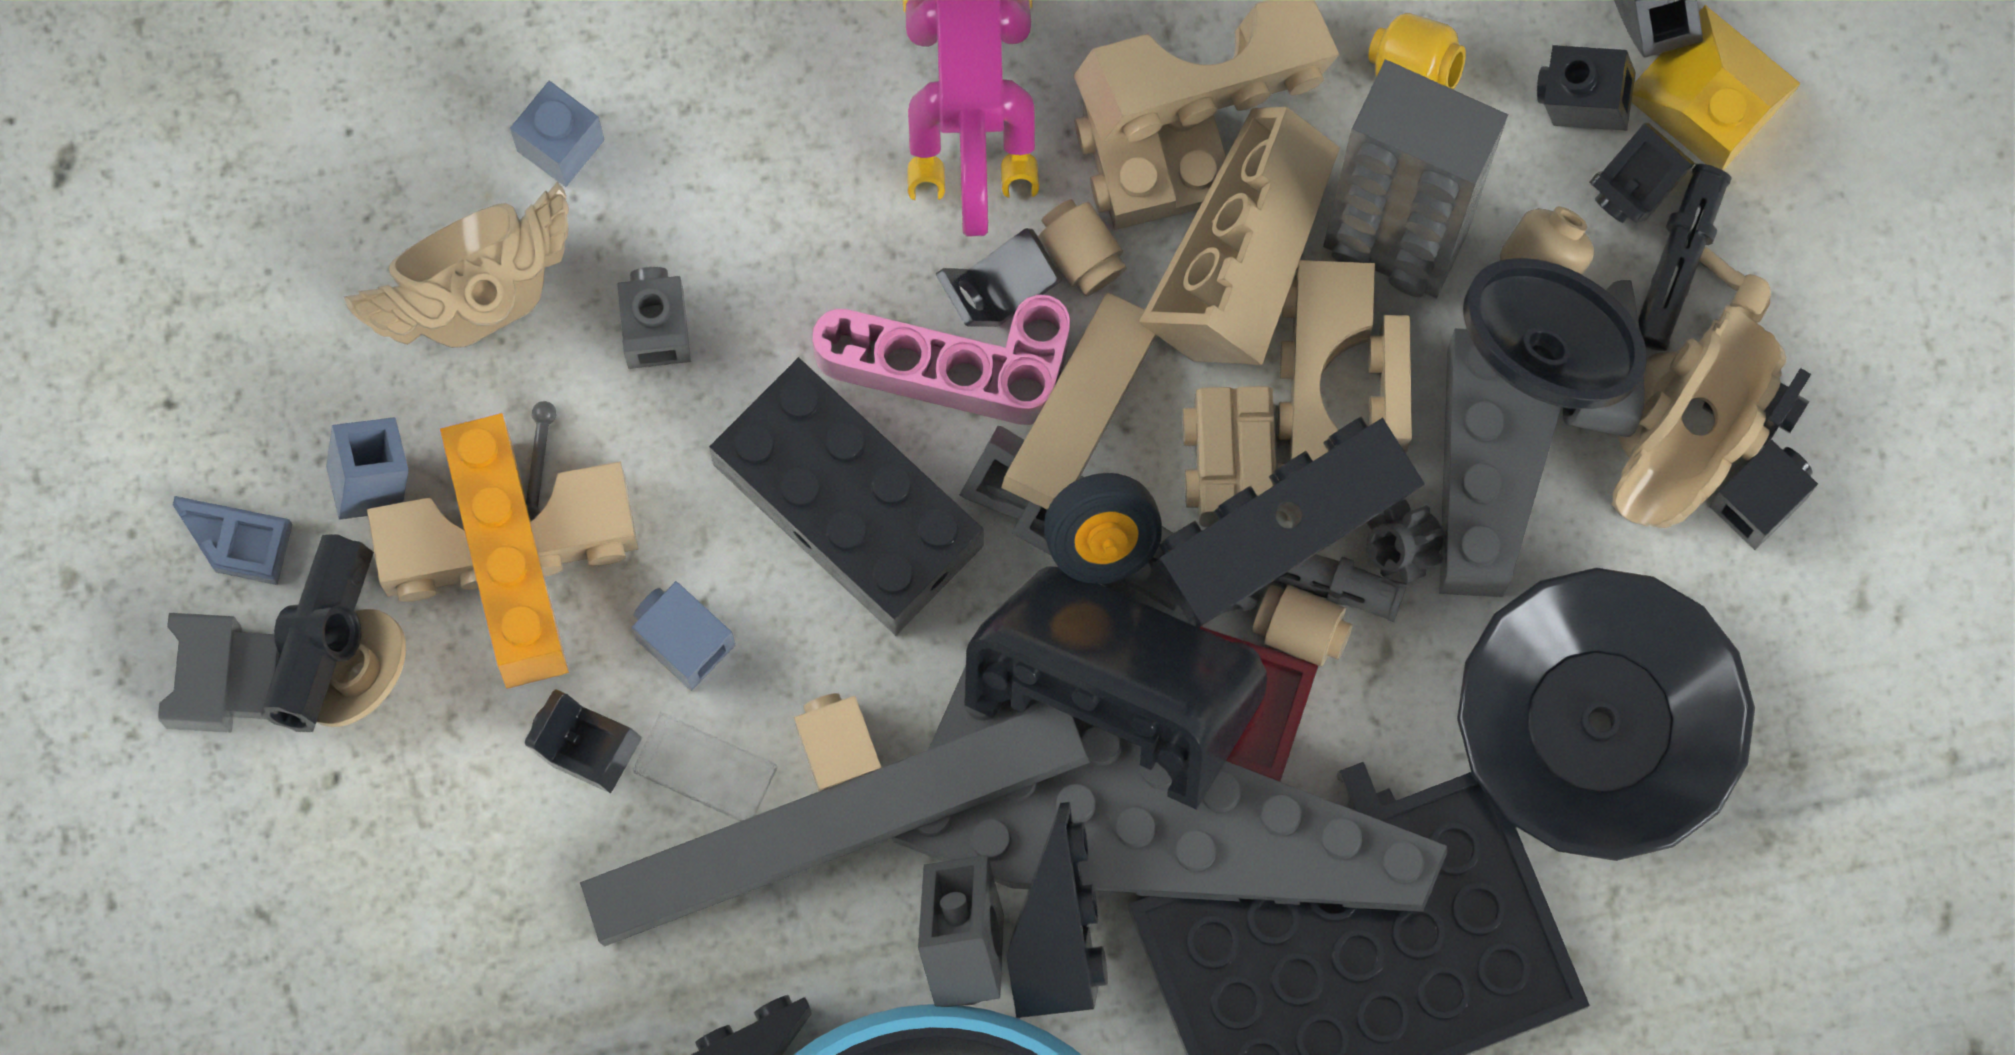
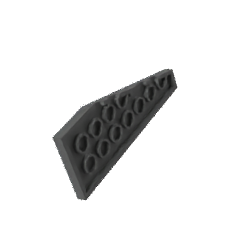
(1241, 842)

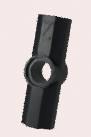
(317, 633)

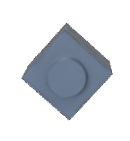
(557, 133)
(366, 466)
(681, 634)

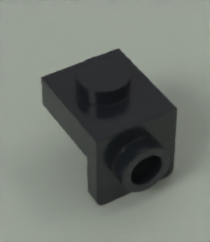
(1640, 176)
(581, 741)

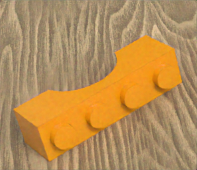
(504, 551)

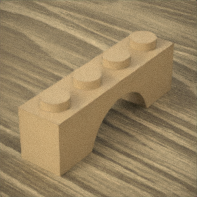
(1141, 87)
(1330, 315)
(583, 520)

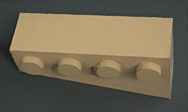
(1244, 242)

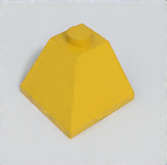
(1713, 91)

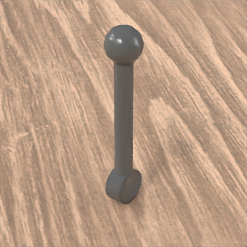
(543, 414)

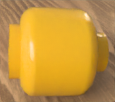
(1420, 46)

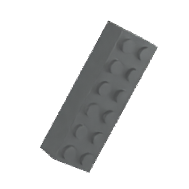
(1412, 179)

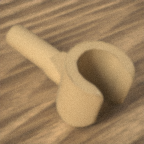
(1752, 291)

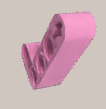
(943, 351)

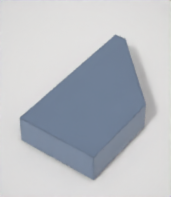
(237, 539)

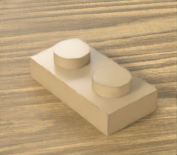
(1391, 358)

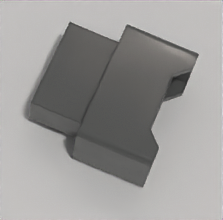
(217, 673)

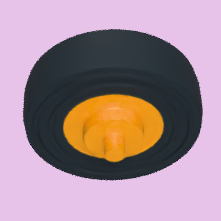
(1103, 528)

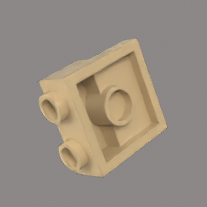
(1153, 175)

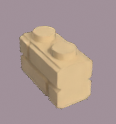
(1232, 446)

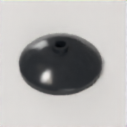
(1554, 334)

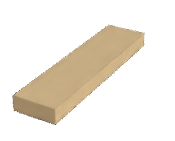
(1081, 403)

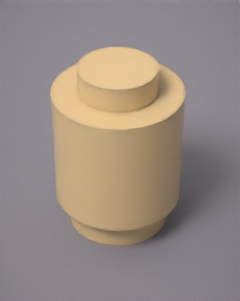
(1082, 246)
(1302, 624)

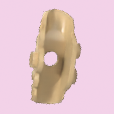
(469, 275)
(1670, 467)

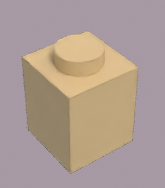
(835, 740)

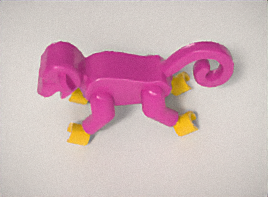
(970, 99)

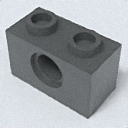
(961, 931)

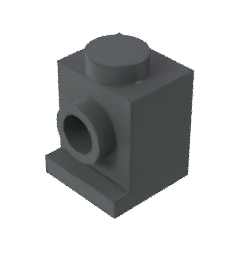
(656, 339)

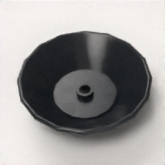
(1646, 663)

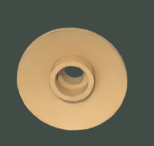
(369, 675)

